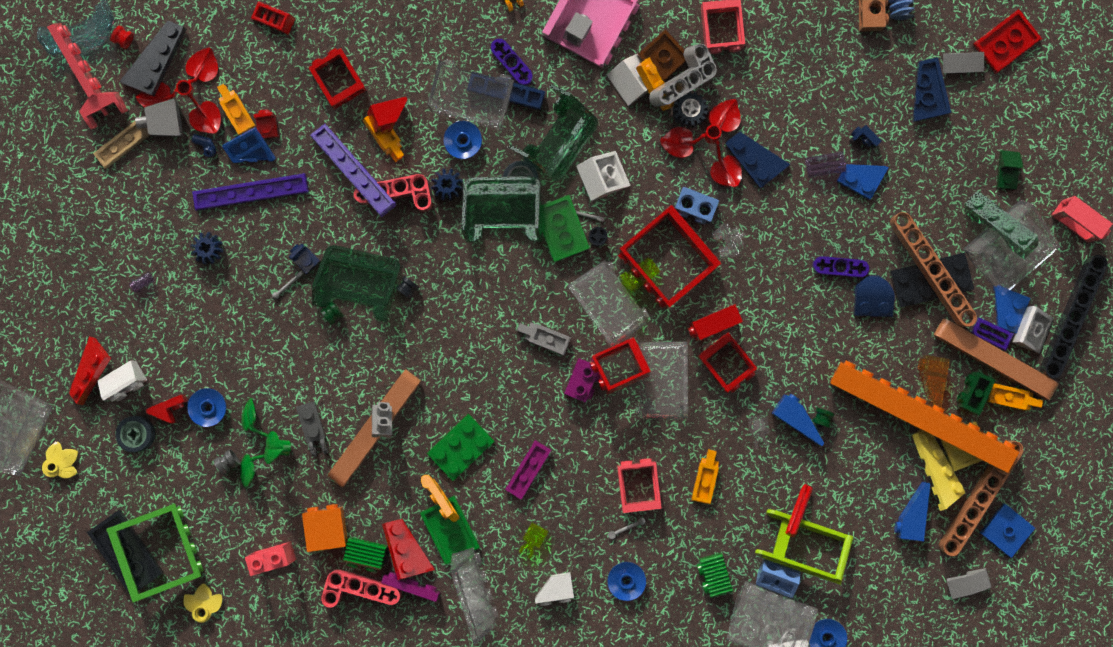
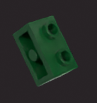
(975, 393)

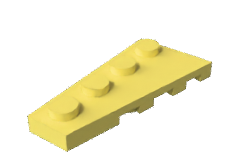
(937, 466)

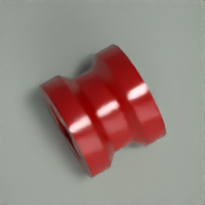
(122, 37)

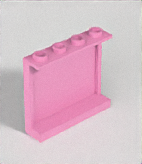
(608, 19)

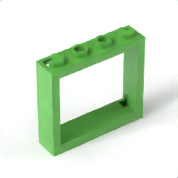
(124, 564)

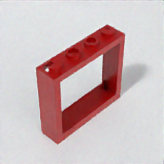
(690, 236)

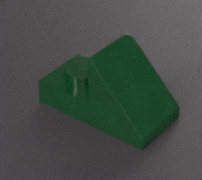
(1008, 169)

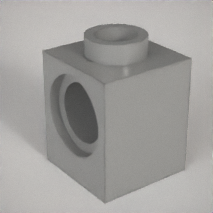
(578, 29)

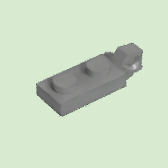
(545, 337)

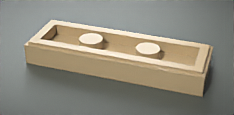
(120, 145)

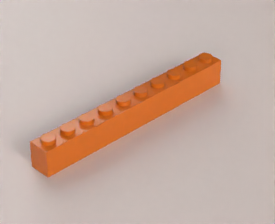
(924, 416)

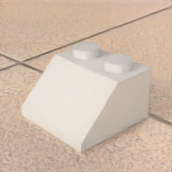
(603, 175)

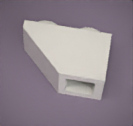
(556, 588)

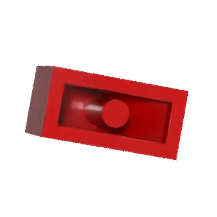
(385, 114)

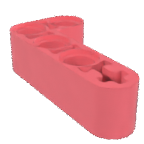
(410, 190)
(365, 582)

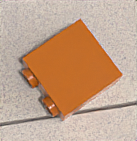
(324, 528)

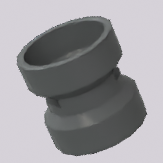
(226, 462)

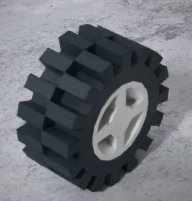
(691, 102)

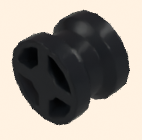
(598, 233)
(407, 287)

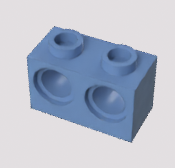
(697, 200)
(778, 578)

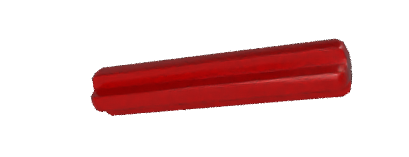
(798, 510)

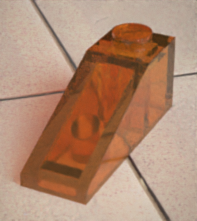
(933, 376)

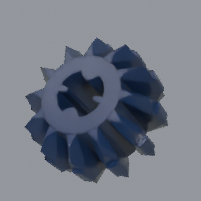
(447, 191)
(200, 245)

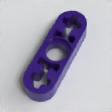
(524, 69)
(854, 273)

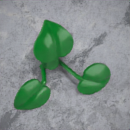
(273, 450)

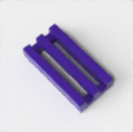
(1006, 341)

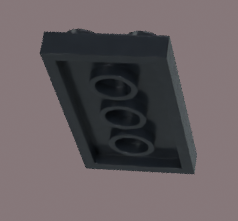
(913, 288)
(139, 557)

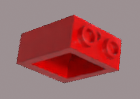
(346, 95)
(715, 323)
(637, 356)
(747, 374)

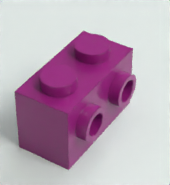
(581, 381)

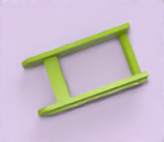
(782, 543)

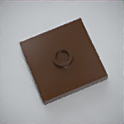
(664, 53)

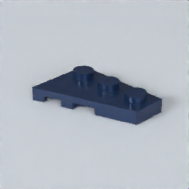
(930, 91)
(755, 159)

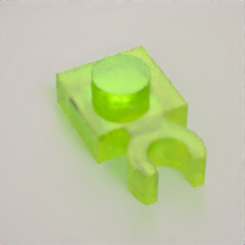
(534, 536)

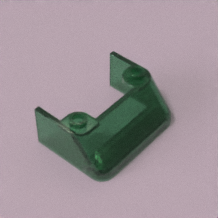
(564, 138)

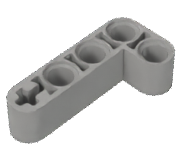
(696, 65)

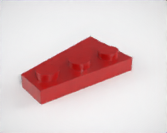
(89, 370)
(405, 551)

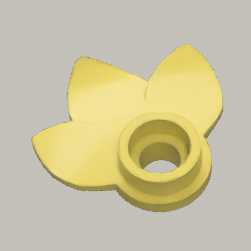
(62, 460)
(203, 600)

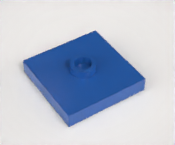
(1007, 530)

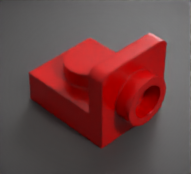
(266, 124)

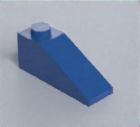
(796, 416)
(913, 518)

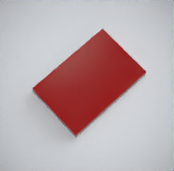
(1007, 41)

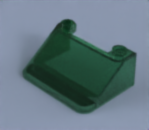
(501, 204)
(356, 278)

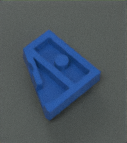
(248, 147)
(862, 178)
(1010, 309)

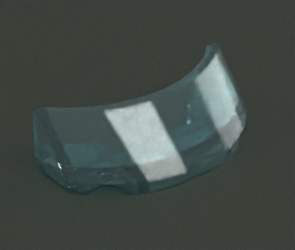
(87, 34)

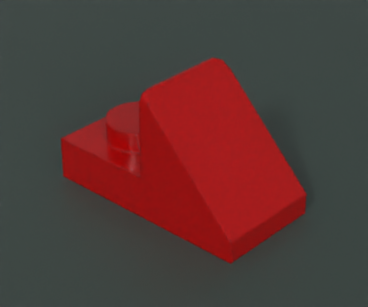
(163, 409)

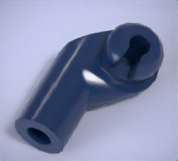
(206, 143)

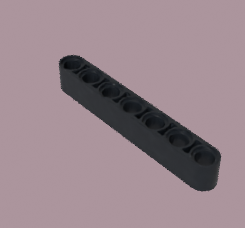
(1081, 312)

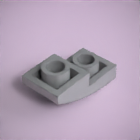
(963, 62)
(968, 584)

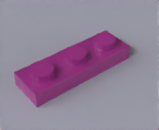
(528, 469)
(411, 586)

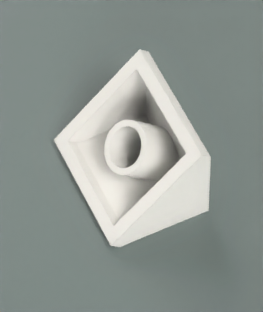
(627, 80)
(1033, 329)

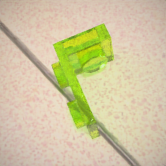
(631, 283)

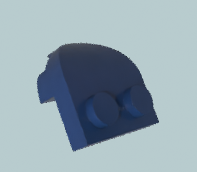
(874, 297)

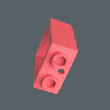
(719, 7)
(1082, 219)
(643, 505)
(270, 558)

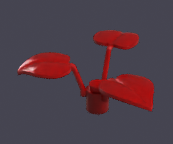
(205, 117)
(722, 117)

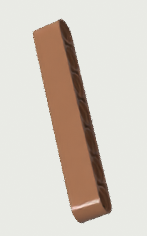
(941, 275)
(996, 359)
(364, 442)
(979, 508)

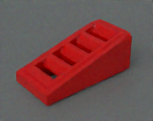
(284, 21)

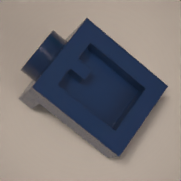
(869, 138)
(303, 257)

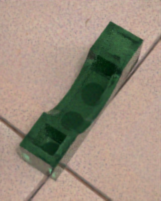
(1016, 235)

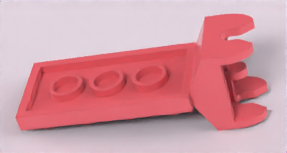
(97, 99)

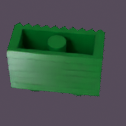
(365, 554)
(715, 575)

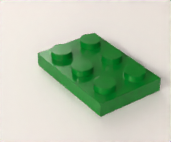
(563, 229)
(460, 447)
(449, 535)

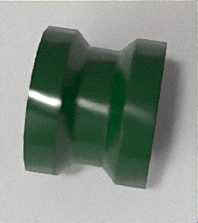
(331, 313)
(823, 417)

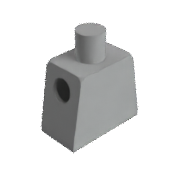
(162, 119)

